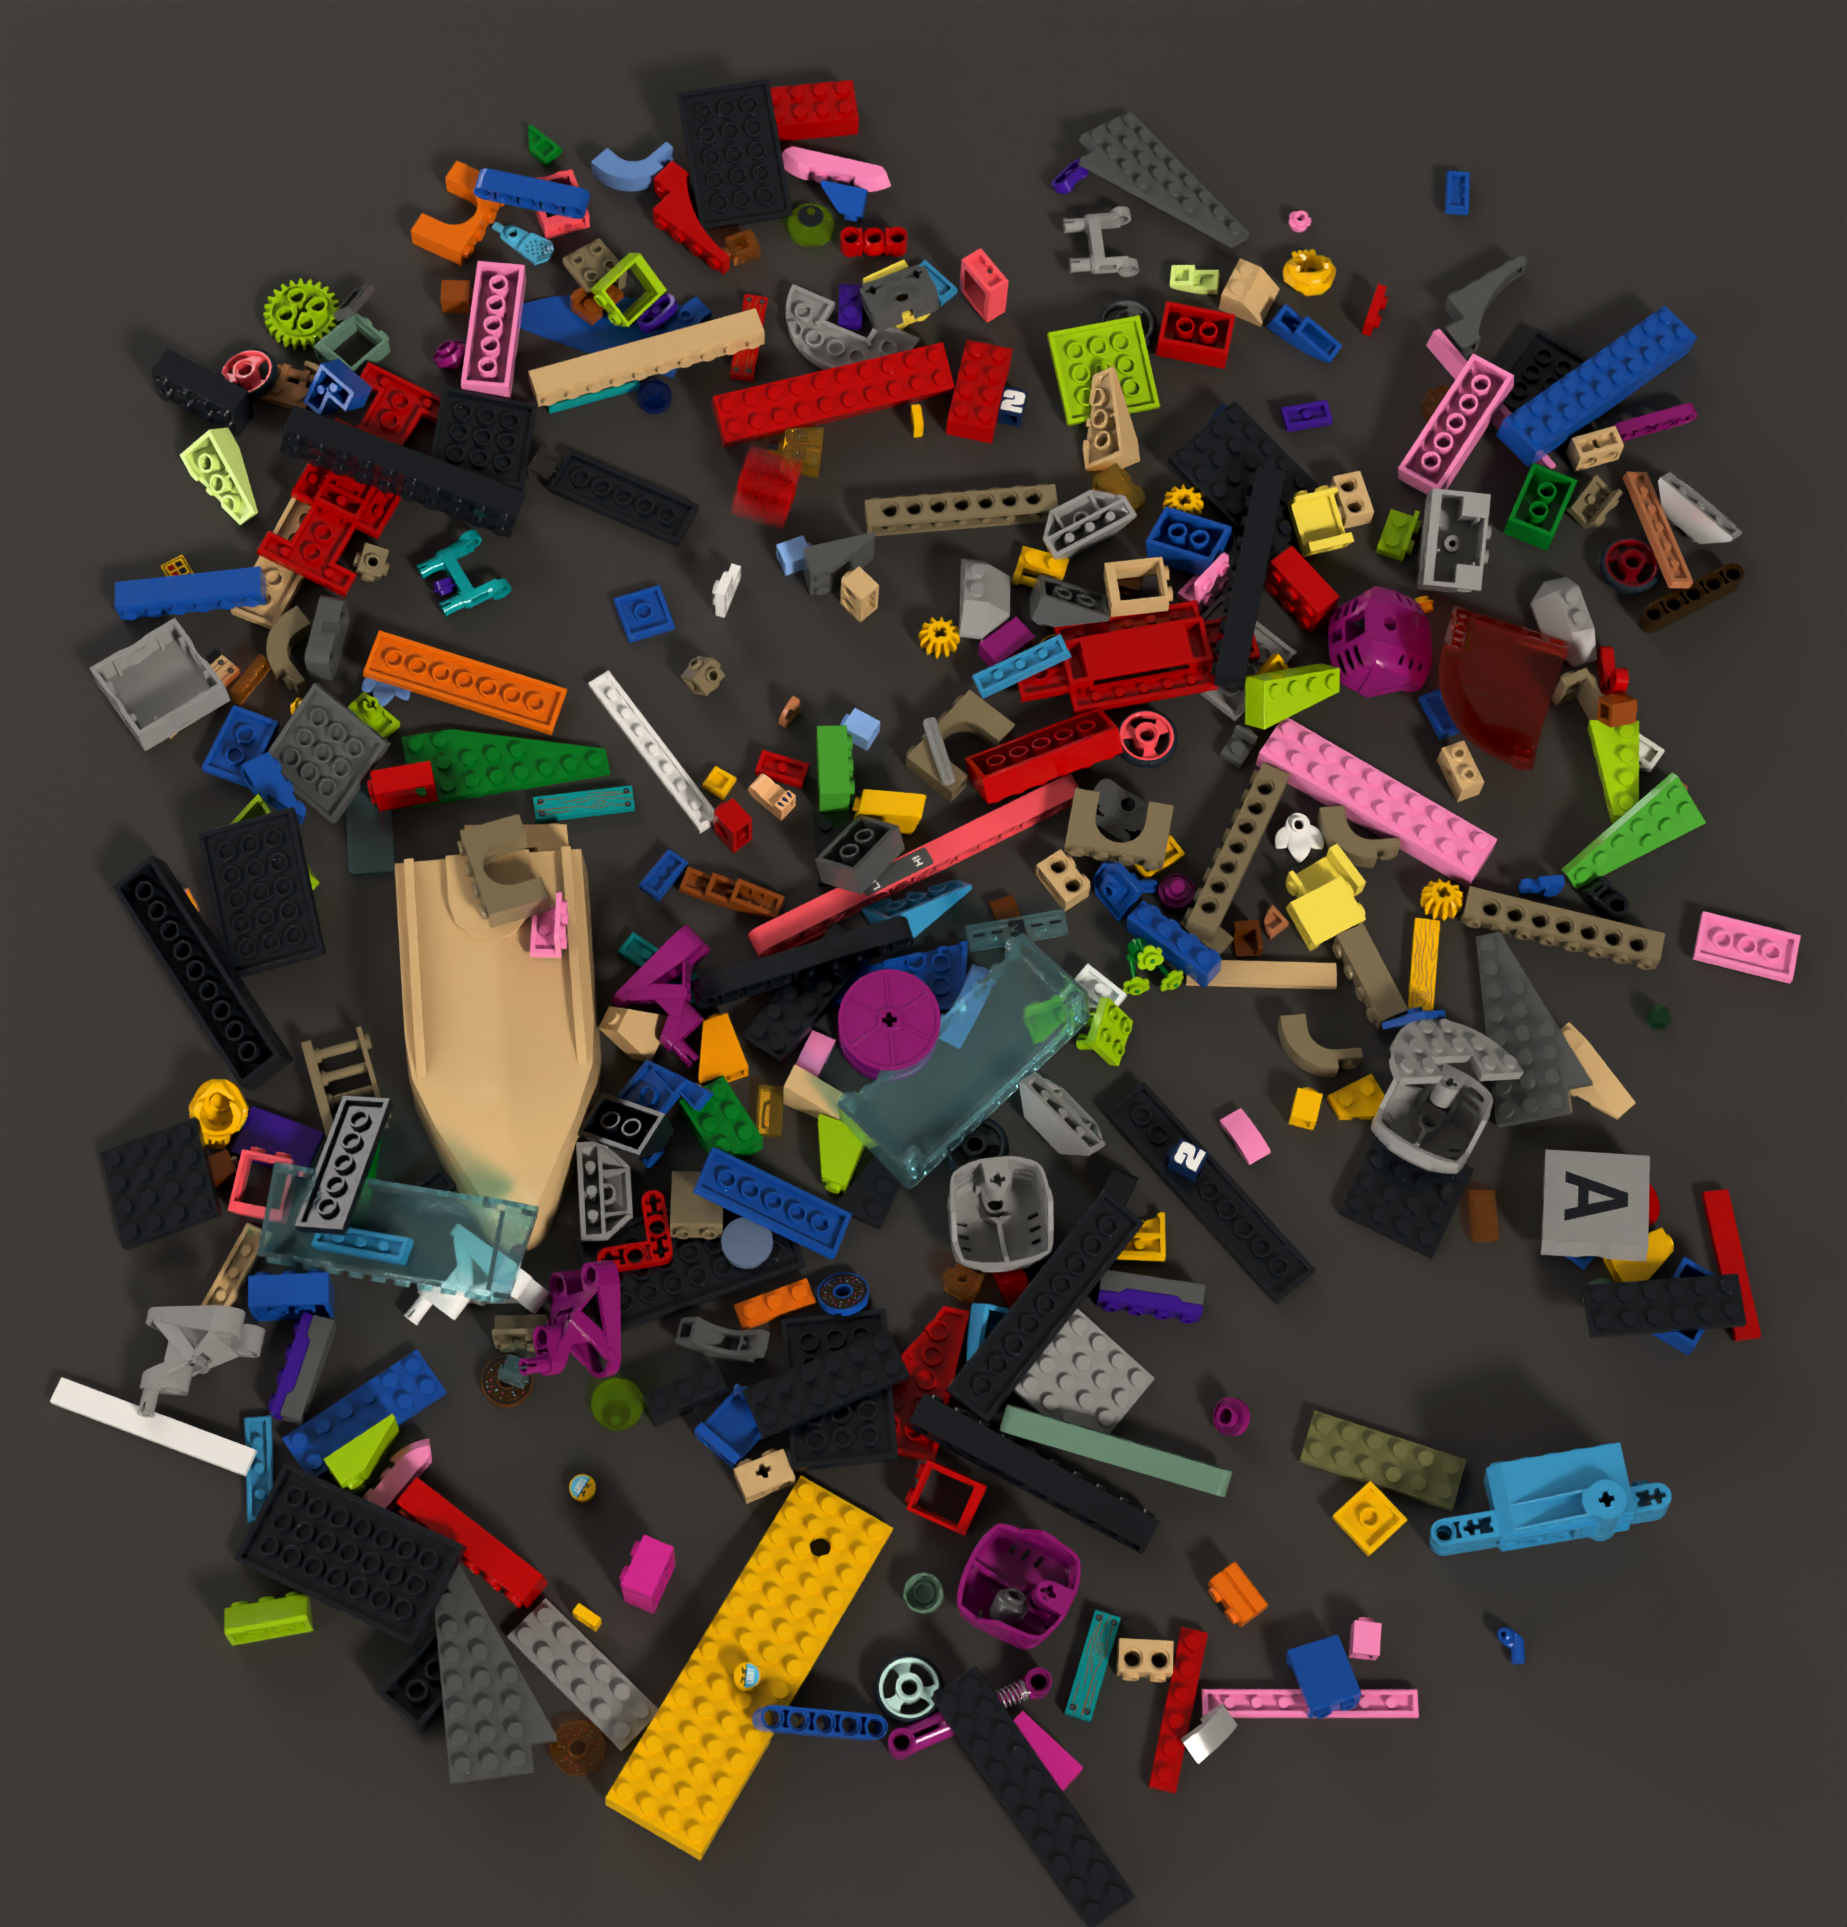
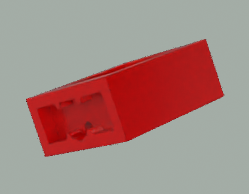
(396, 786)
(970, 1510)

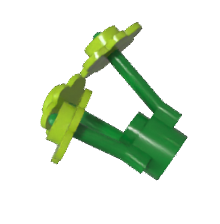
(1148, 957)

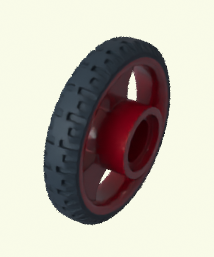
(1629, 574)

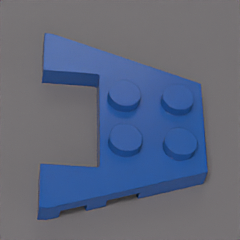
(659, 1090)

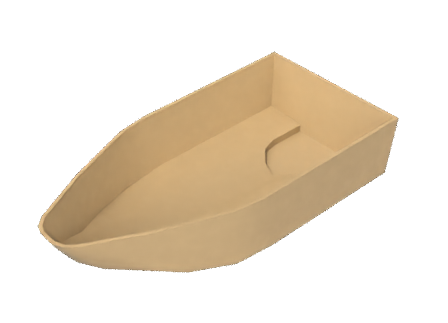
(498, 1038)

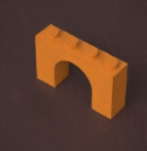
(456, 241)

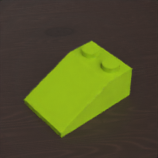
(360, 1458)

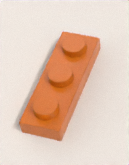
(774, 1304)

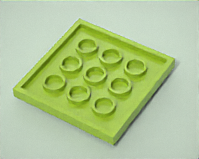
(1094, 348)

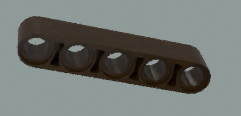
(1684, 605)

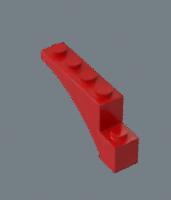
(679, 220)

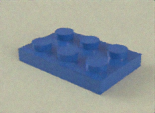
(239, 741)

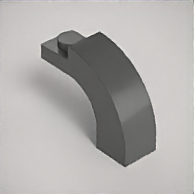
(721, 1342)

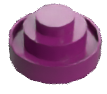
(449, 354)
(1176, 892)
(1231, 1416)

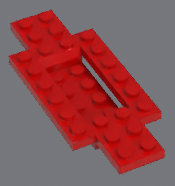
(1129, 647)

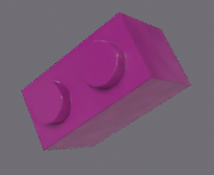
(1009, 639)

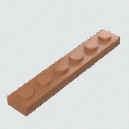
(1657, 530)

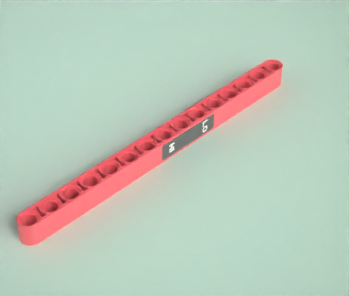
(916, 866)

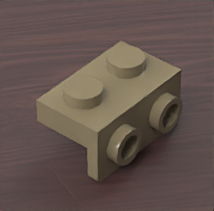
(1593, 503)

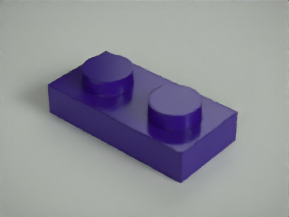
(850, 307)
(1306, 416)

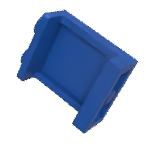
(730, 1430)
(1324, 1677)

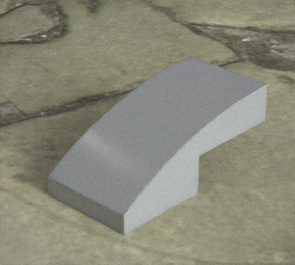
(1209, 1735)

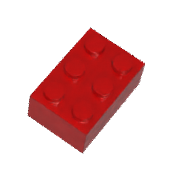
(1195, 335)
(1301, 590)

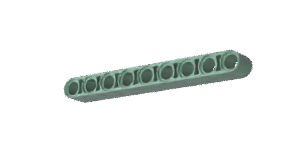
(1116, 1450)

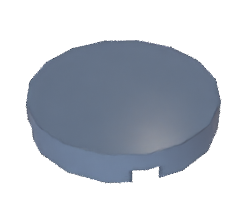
(746, 1243)

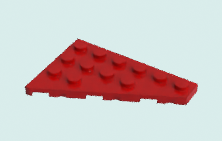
(931, 1368)

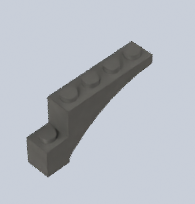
(1470, 303)

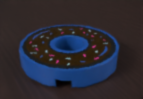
(843, 1283)

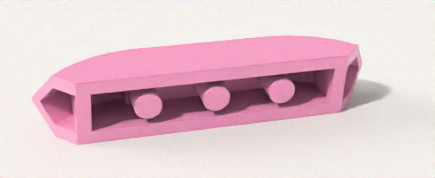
(835, 169)
(408, 1464)

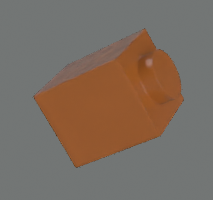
(456, 296)
(1617, 709)

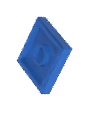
(644, 614)

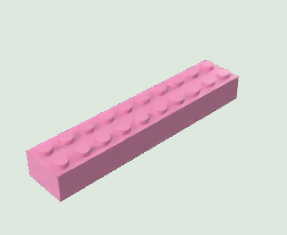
(1378, 802)

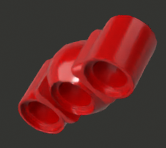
(863, 243)

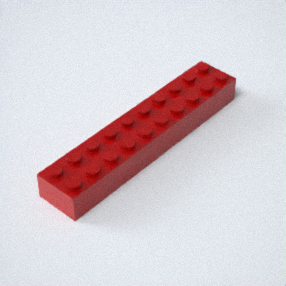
(832, 394)

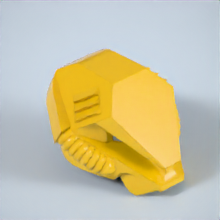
(1302, 276)
(220, 1111)

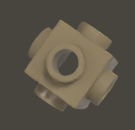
(375, 555)
(703, 675)

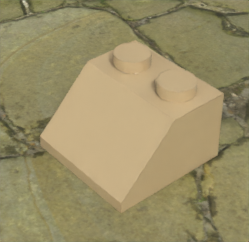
(1249, 293)

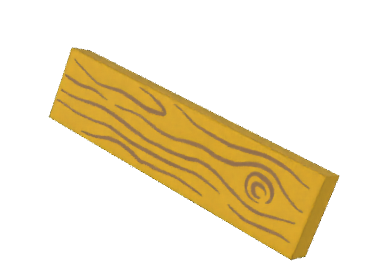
(1423, 964)

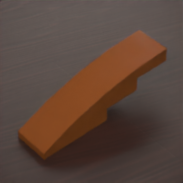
(731, 894)

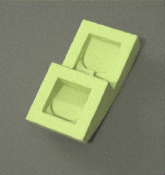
(1190, 280)

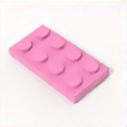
(1746, 947)

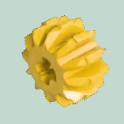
(1184, 500)
(939, 637)
(1441, 899)

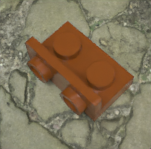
(586, 307)

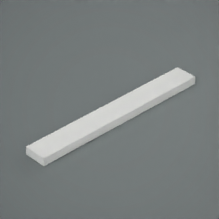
(653, 751)
(157, 1429)

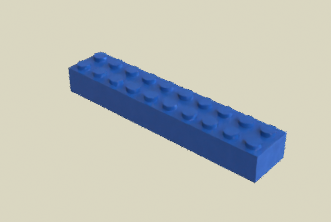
(1596, 386)

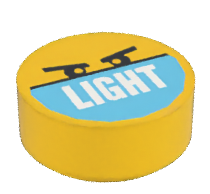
(582, 1488)
(747, 1676)

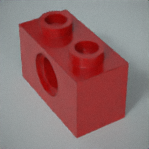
(732, 825)

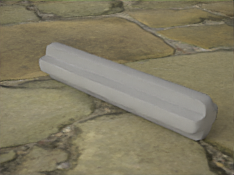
(939, 751)

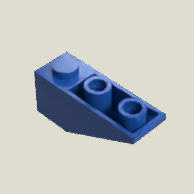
(265, 779)

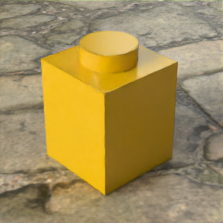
(1305, 1108)

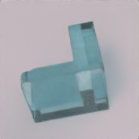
(510, 1372)

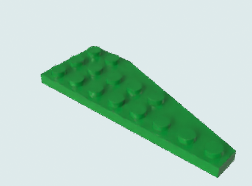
(490, 764)

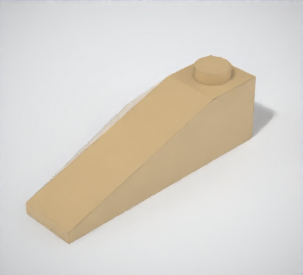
(1110, 429)
(1606, 1092)

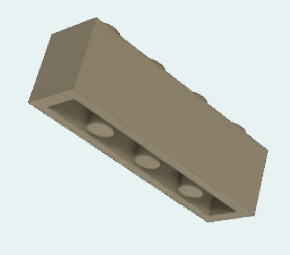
(1369, 975)

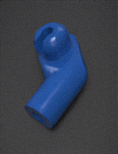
(1514, 1642)

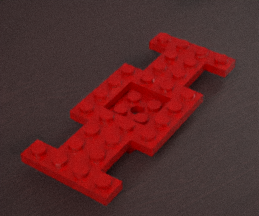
(340, 502)

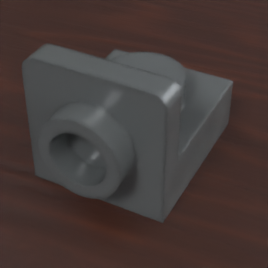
(1239, 746)

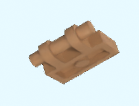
(287, 393)

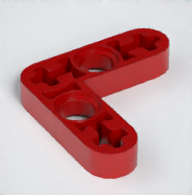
(1611, 679)
(647, 1247)

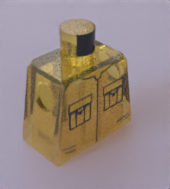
(805, 446)

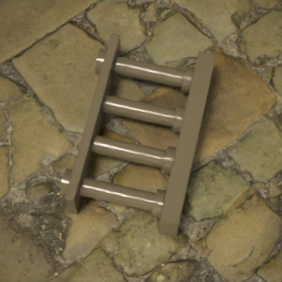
(320, 1078)

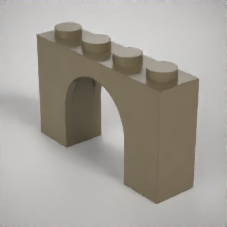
(967, 715)
(1145, 850)
(500, 902)

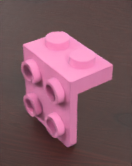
(1208, 585)
(549, 930)

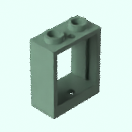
(326, 346)

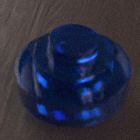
(654, 396)

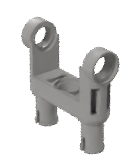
(1092, 226)

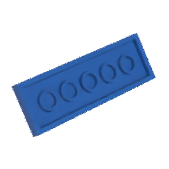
(772, 1203)
(398, 1391)

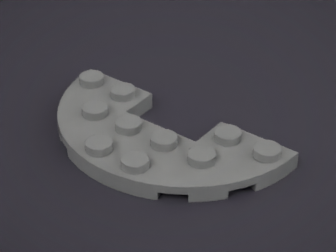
(830, 344)
(1439, 1041)

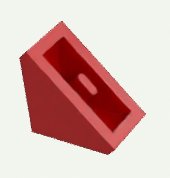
(1011, 1285)

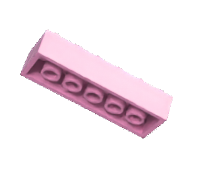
(494, 329)
(1456, 426)

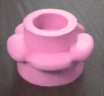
(1295, 224)

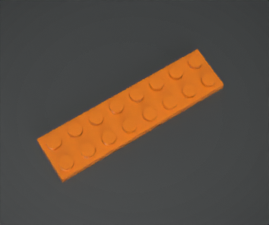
(465, 682)

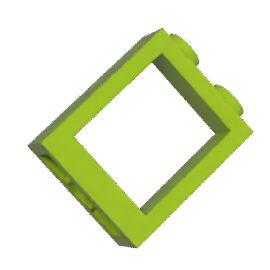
(647, 278)

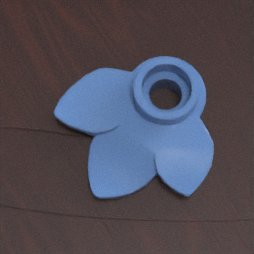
(383, 692)

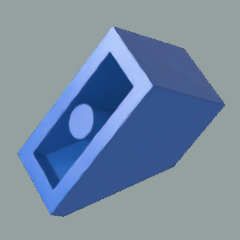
(847, 199)

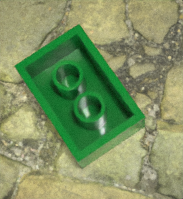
(1540, 506)
(723, 1123)

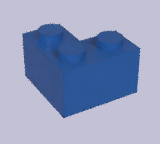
(336, 387)

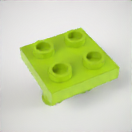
(374, 715)
(1107, 1032)

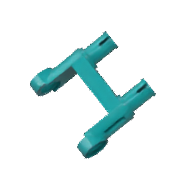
(466, 596)

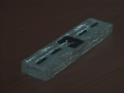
(1034, 926)

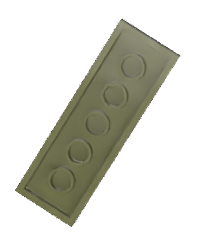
(1383, 1460)

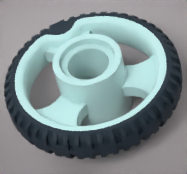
(901, 1665)

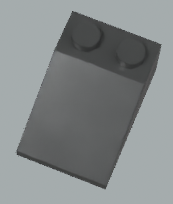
(830, 561)
(1065, 604)

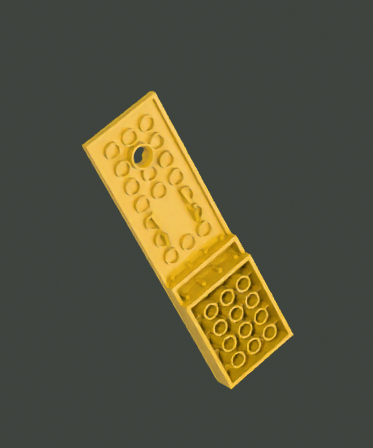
(775, 1617)

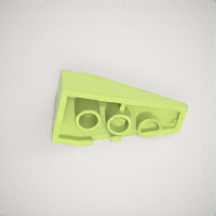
(220, 468)

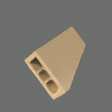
(634, 1031)
(810, 1094)

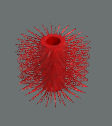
(764, 486)

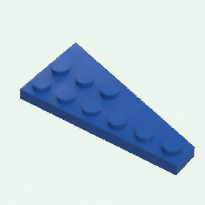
(939, 969)

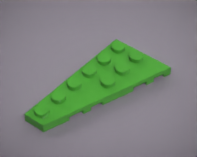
(1650, 823)

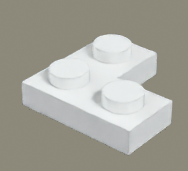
(725, 590)

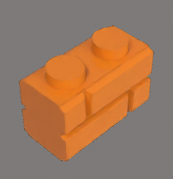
(1237, 1595)

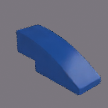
(1304, 334)

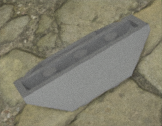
(1694, 513)
(1085, 522)
(982, 598)
(1564, 615)
(1059, 1117)
(603, 1191)

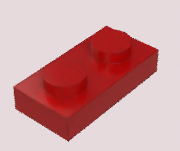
(1373, 318)
(782, 769)

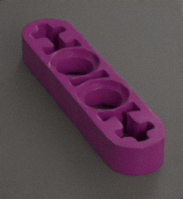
(1656, 421)

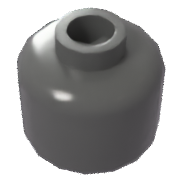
(1009, 1607)

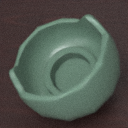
(923, 1593)

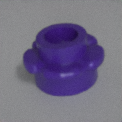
(444, 586)

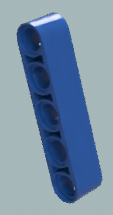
(532, 193)
(807, 1723)

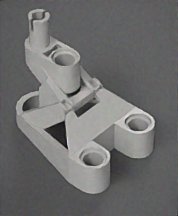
(191, 1336)

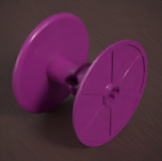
(884, 1000)

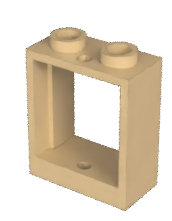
(1132, 569)

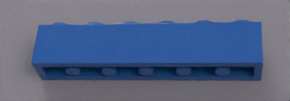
(190, 593)

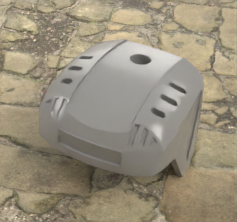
(1451, 1135)
(1001, 1237)

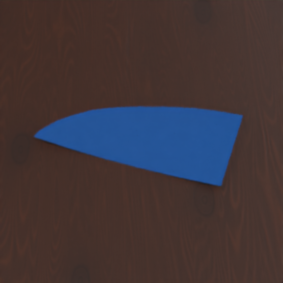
(556, 321)

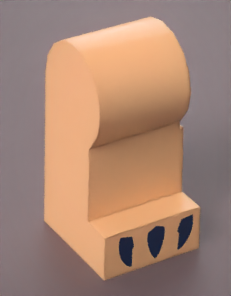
(772, 796)

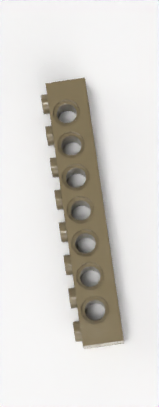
(951, 518)
(1574, 923)
(1204, 924)

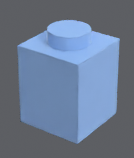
(791, 554)
(862, 727)

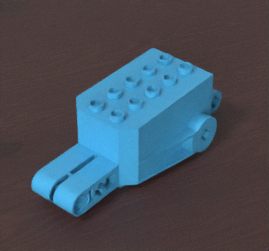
(1553, 1502)

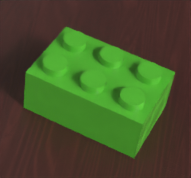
(834, 769)

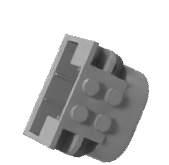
(1453, 541)

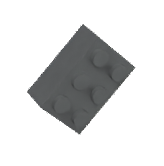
(860, 854)

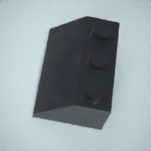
(626, 1126)

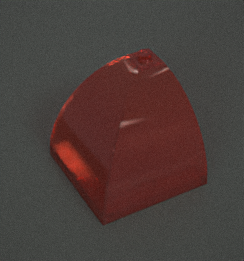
(1499, 683)

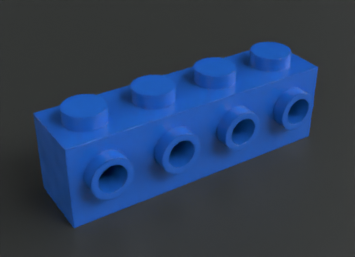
(1177, 946)

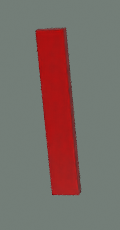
(1730, 1255)

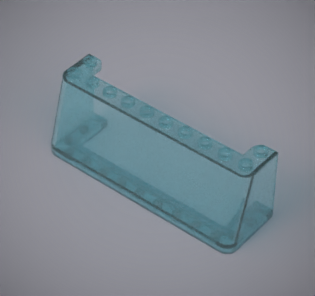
(981, 1054)
(457, 1237)

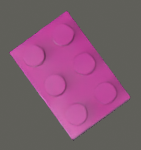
(648, 1573)

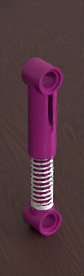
(1018, 1691)

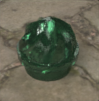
(1658, 1017)

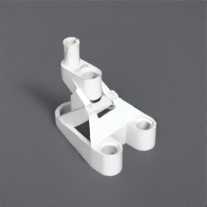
(525, 1292)

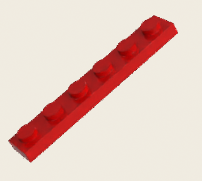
(1178, 1710)

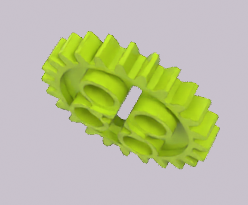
(301, 313)

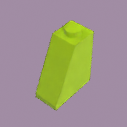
(838, 1153)

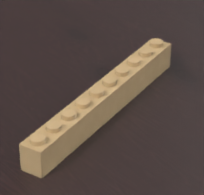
(646, 357)

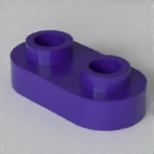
(1069, 177)
(657, 313)

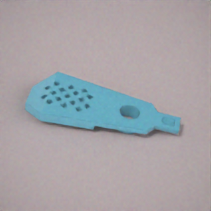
(537, 245)

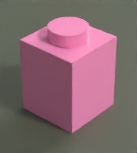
(1365, 1639)

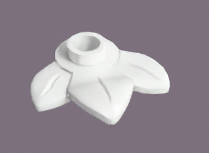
(1299, 840)

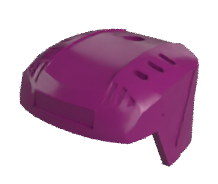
(1380, 647)
(994, 1568)

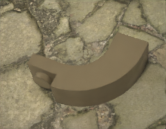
(282, 639)
(1360, 851)
(1308, 1054)

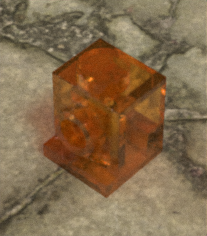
(742, 247)
(964, 1291)

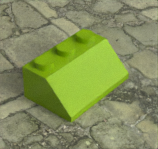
(268, 1618)

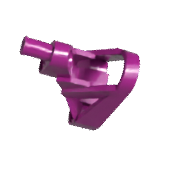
(650, 986)
(579, 1334)

